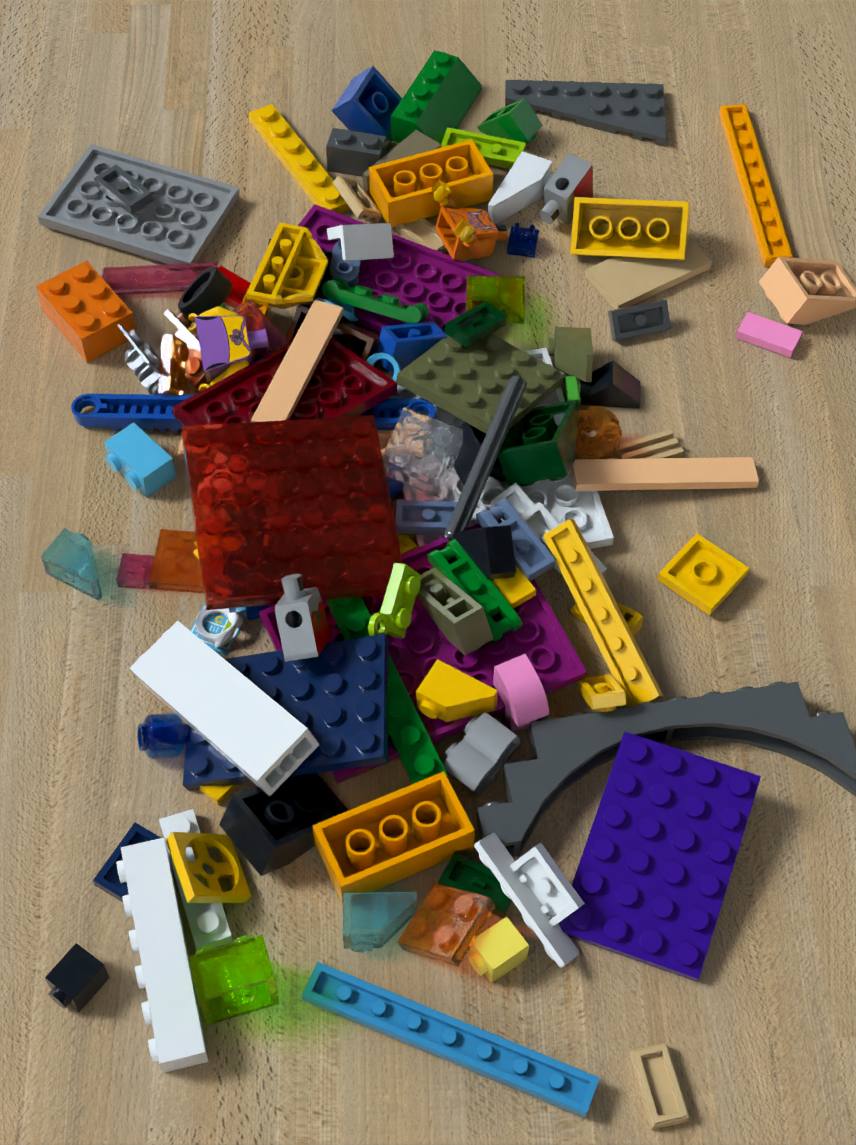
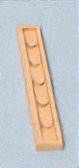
(299, 363)
(664, 473)

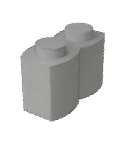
(480, 752)

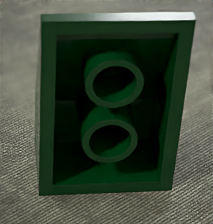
(541, 445)

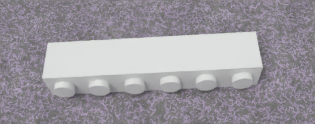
(163, 956)

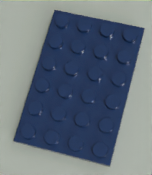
(333, 695)

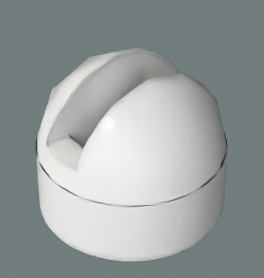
(491, 491)

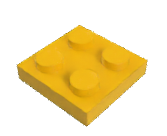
(703, 574)

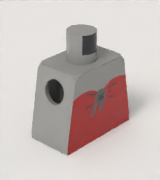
(569, 181)
(301, 620)

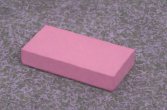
(769, 334)

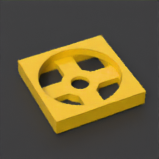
(187, 871)

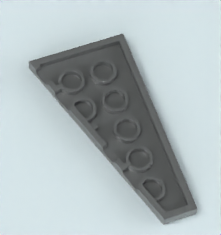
(598, 105)

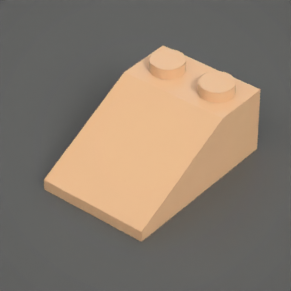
(808, 289)

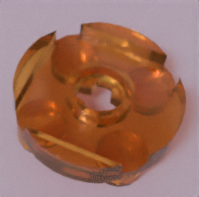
(607, 436)

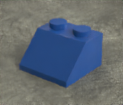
(368, 104)

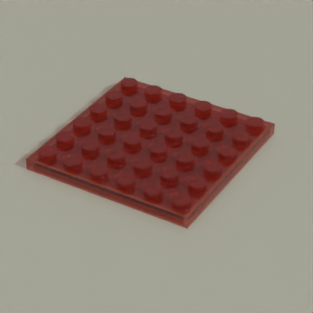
(290, 503)

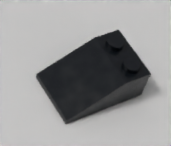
(279, 826)

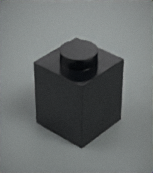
(76, 978)

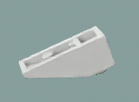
(520, 187)

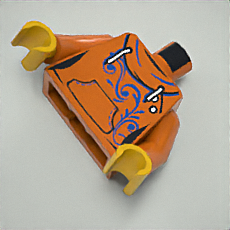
(464, 230)

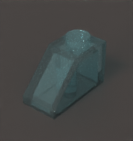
(73, 563)
(375, 918)

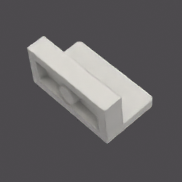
(363, 241)

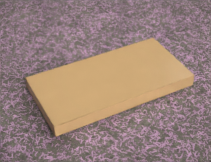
(632, 280)

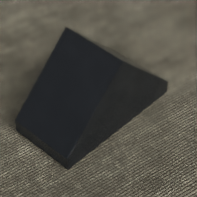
(611, 388)
(490, 550)

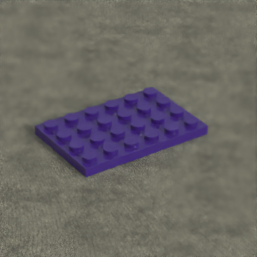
(660, 855)

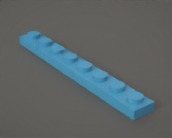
(451, 1039)

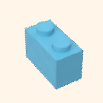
(139, 460)

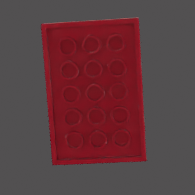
(338, 388)

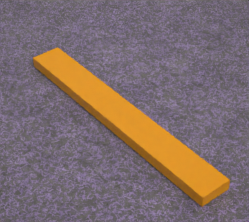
(755, 184)

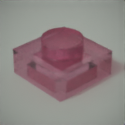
(135, 571)

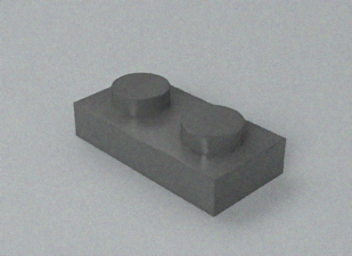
(123, 189)
(639, 319)

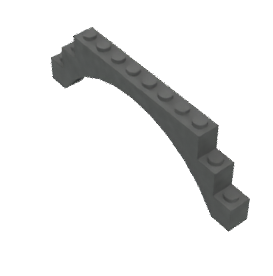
(576, 744)

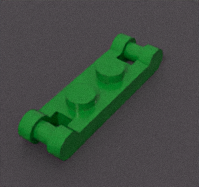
(363, 298)
(474, 583)

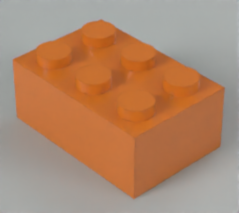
(86, 310)

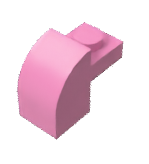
(520, 692)

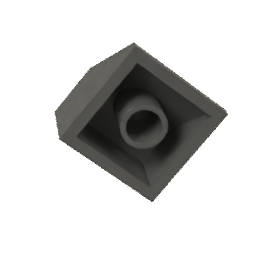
(355, 151)

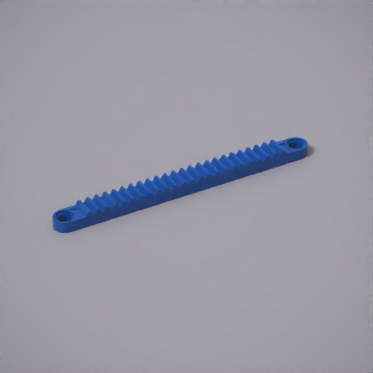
(157, 411)

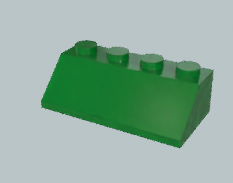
(436, 99)

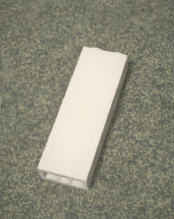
(225, 707)

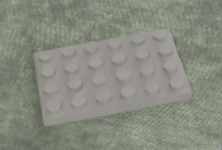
(168, 230)

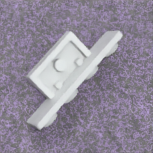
(537, 891)

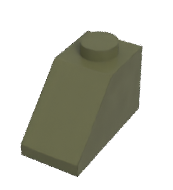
(572, 351)

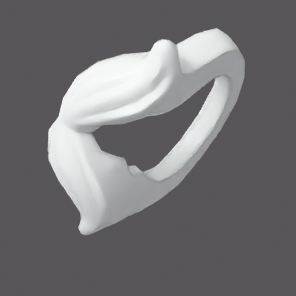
(223, 638)

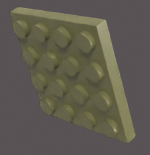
(474, 378)

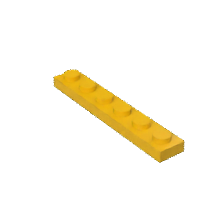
(297, 158)
(602, 614)

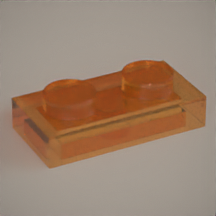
(172, 365)

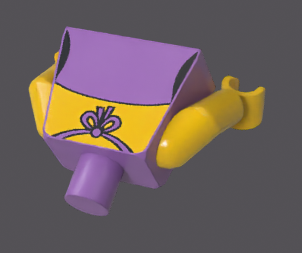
(225, 343)

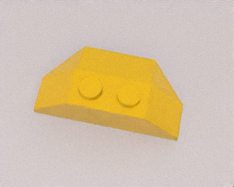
(289, 269)

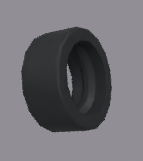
(205, 292)

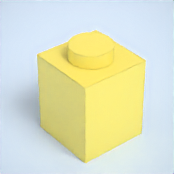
(498, 950)

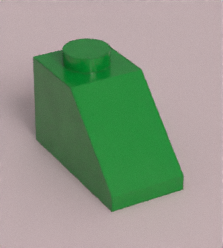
(512, 122)

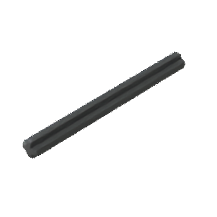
(486, 457)

